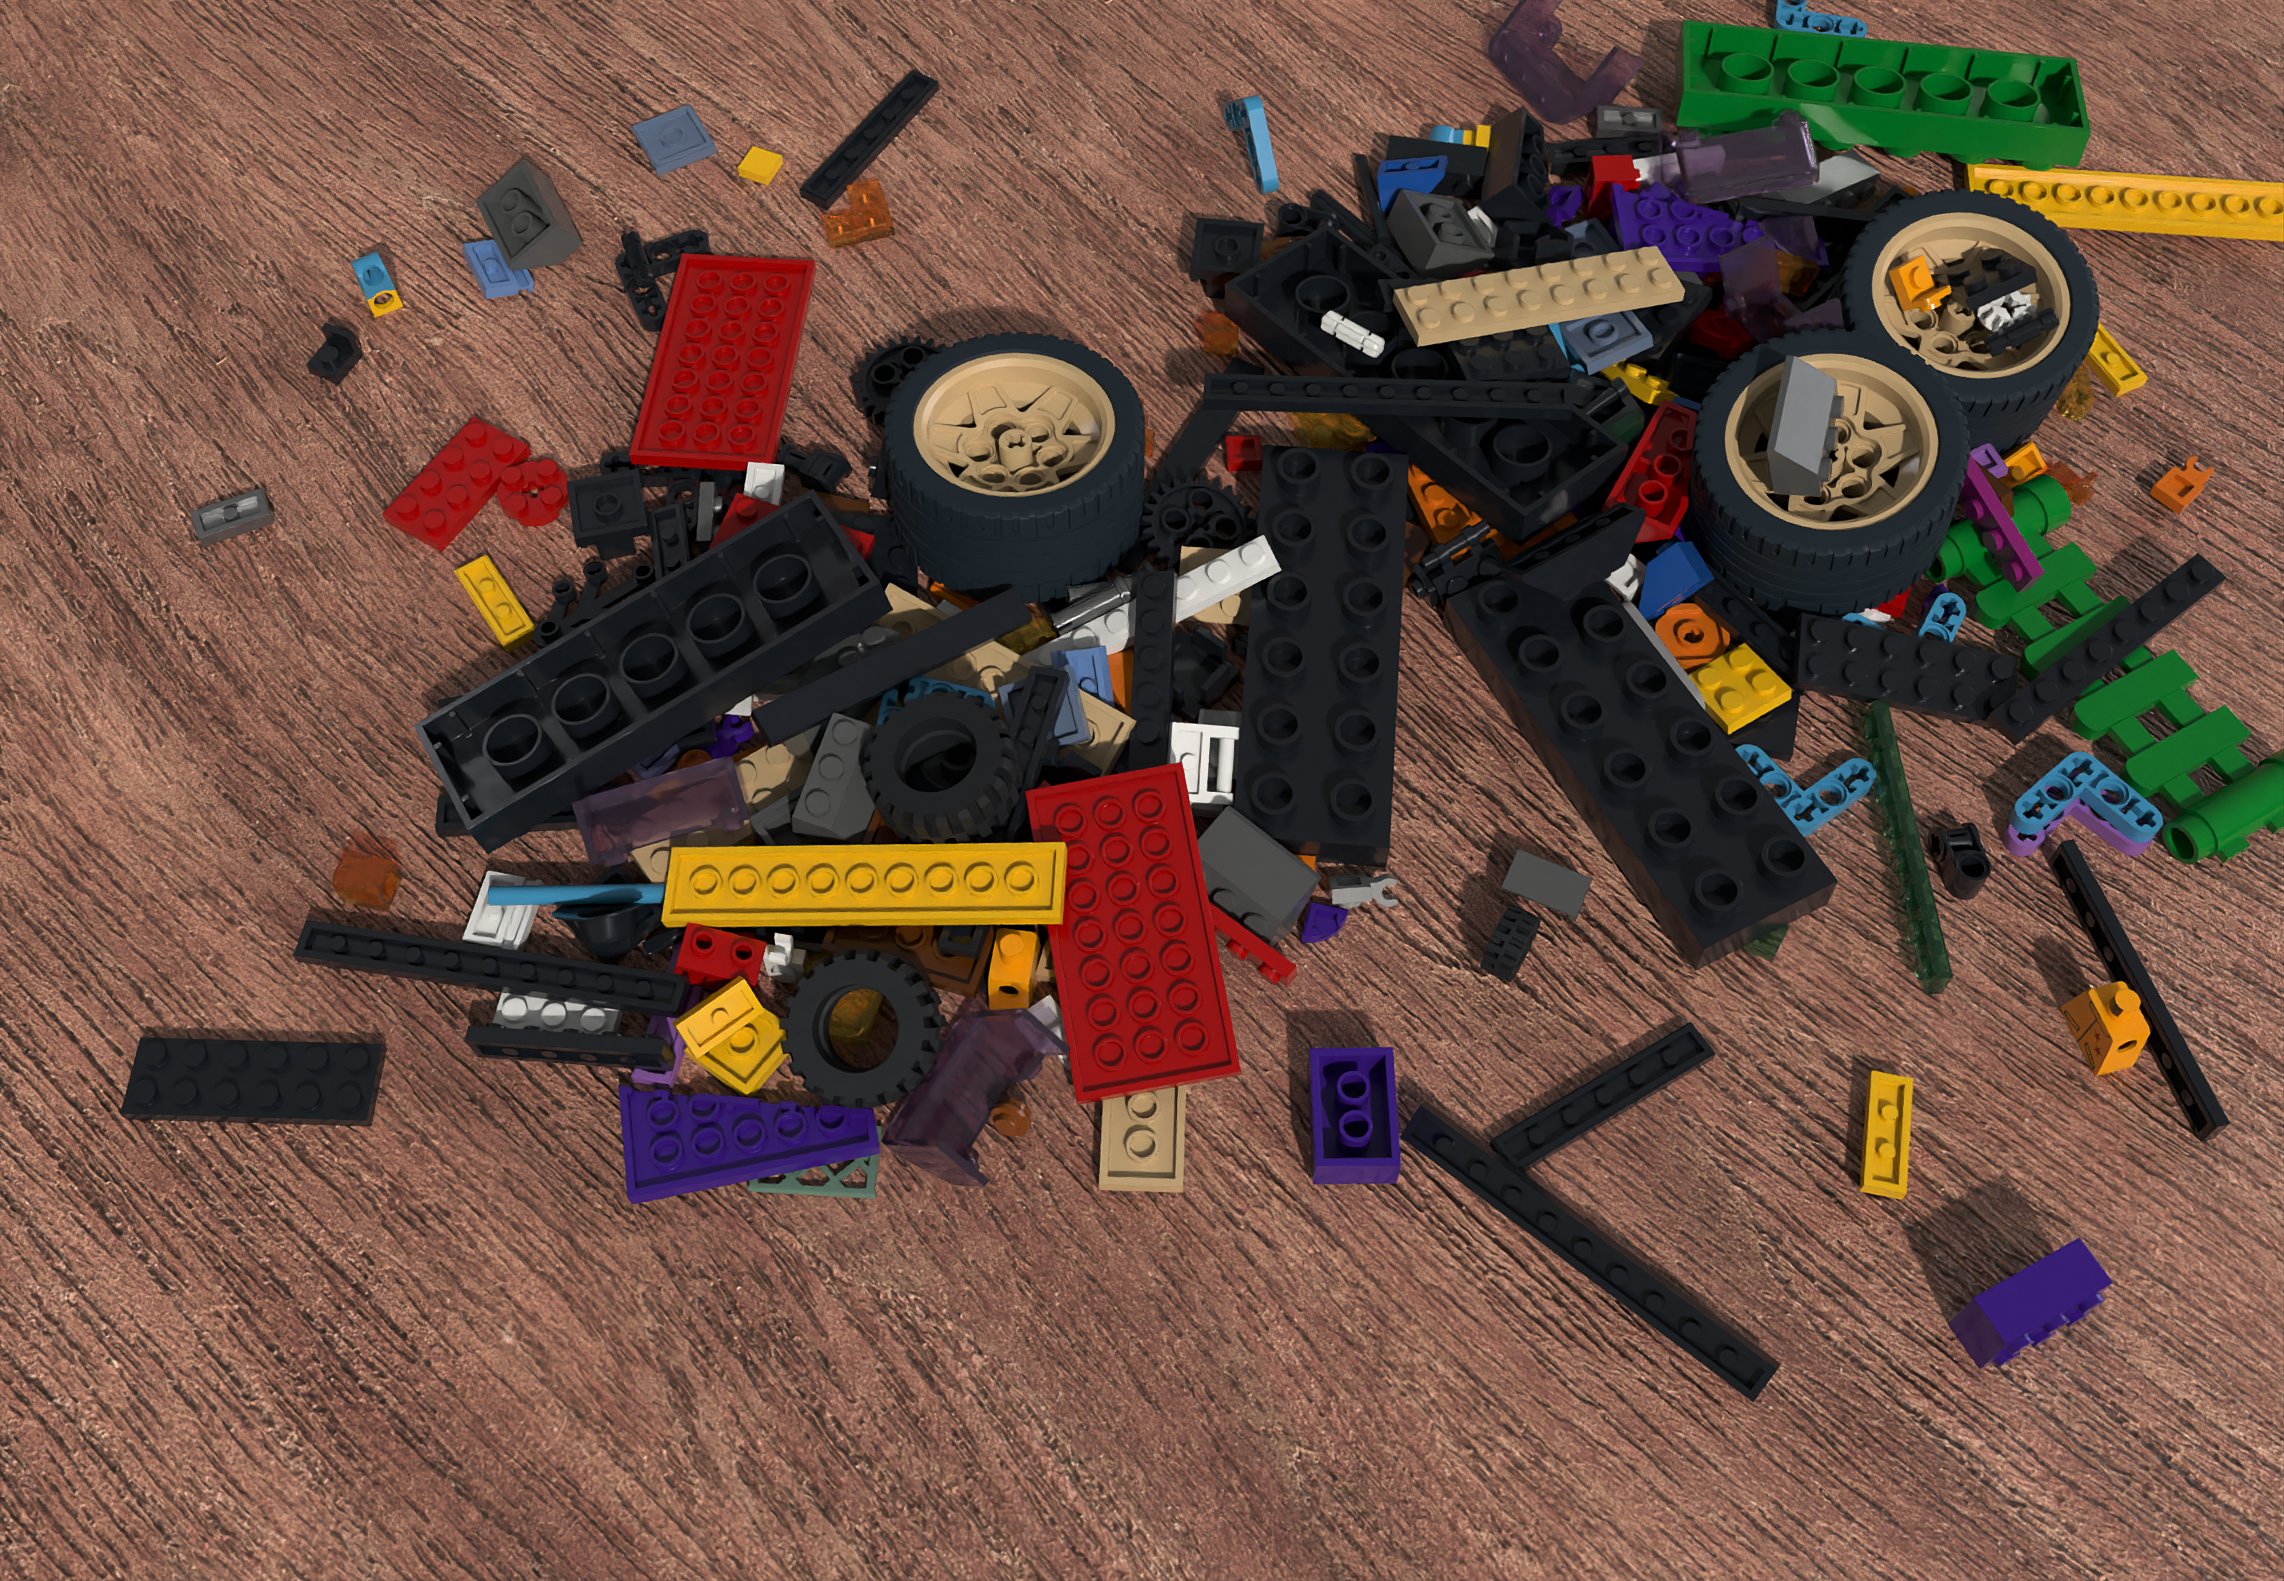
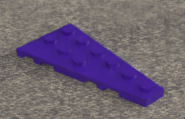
(1684, 232)
(722, 1140)

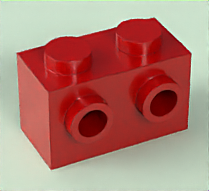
(1601, 174)
(717, 957)

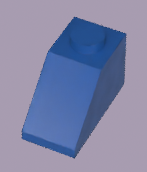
(1409, 174)
(1672, 578)

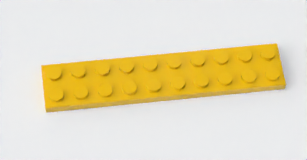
(2140, 201)
(866, 885)

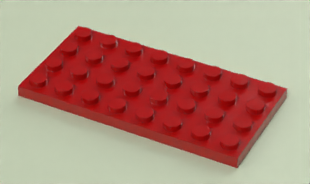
(724, 363)
(1135, 937)

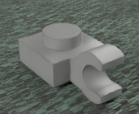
(1351, 890)

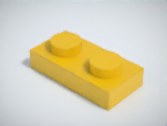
(718, 1017)

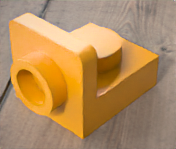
(1915, 285)

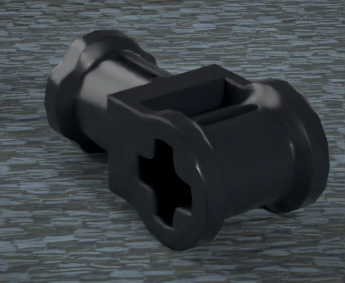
(816, 471)

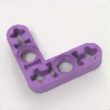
(2081, 812)

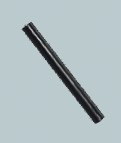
(1372, 200)

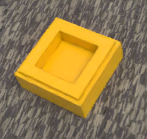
(760, 165)

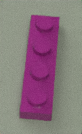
(1998, 530)

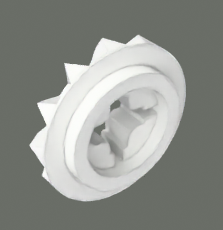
(1996, 317)

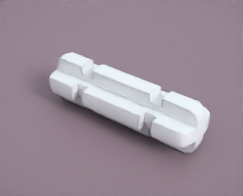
(1352, 334)

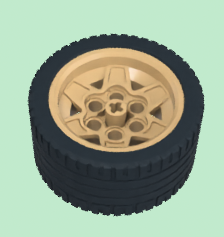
(2000, 394)
(1893, 420)
(1042, 458)

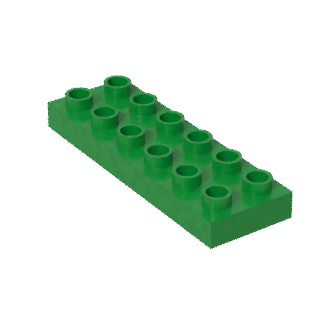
(1883, 94)

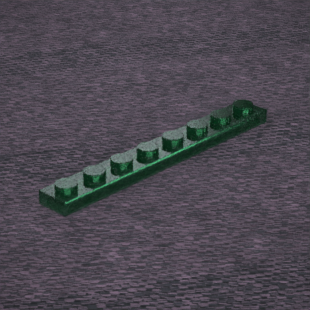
(1907, 854)

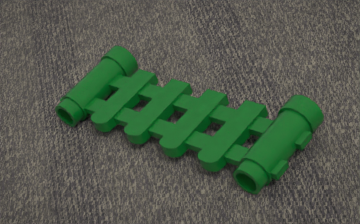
(2203, 823)

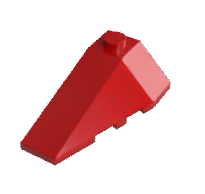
(1659, 472)

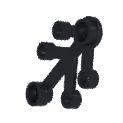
(590, 604)

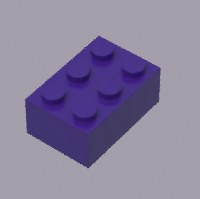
(1353, 1116)
(2031, 1305)

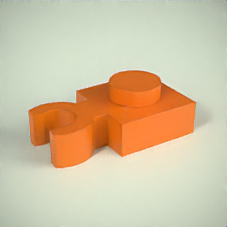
(2181, 487)

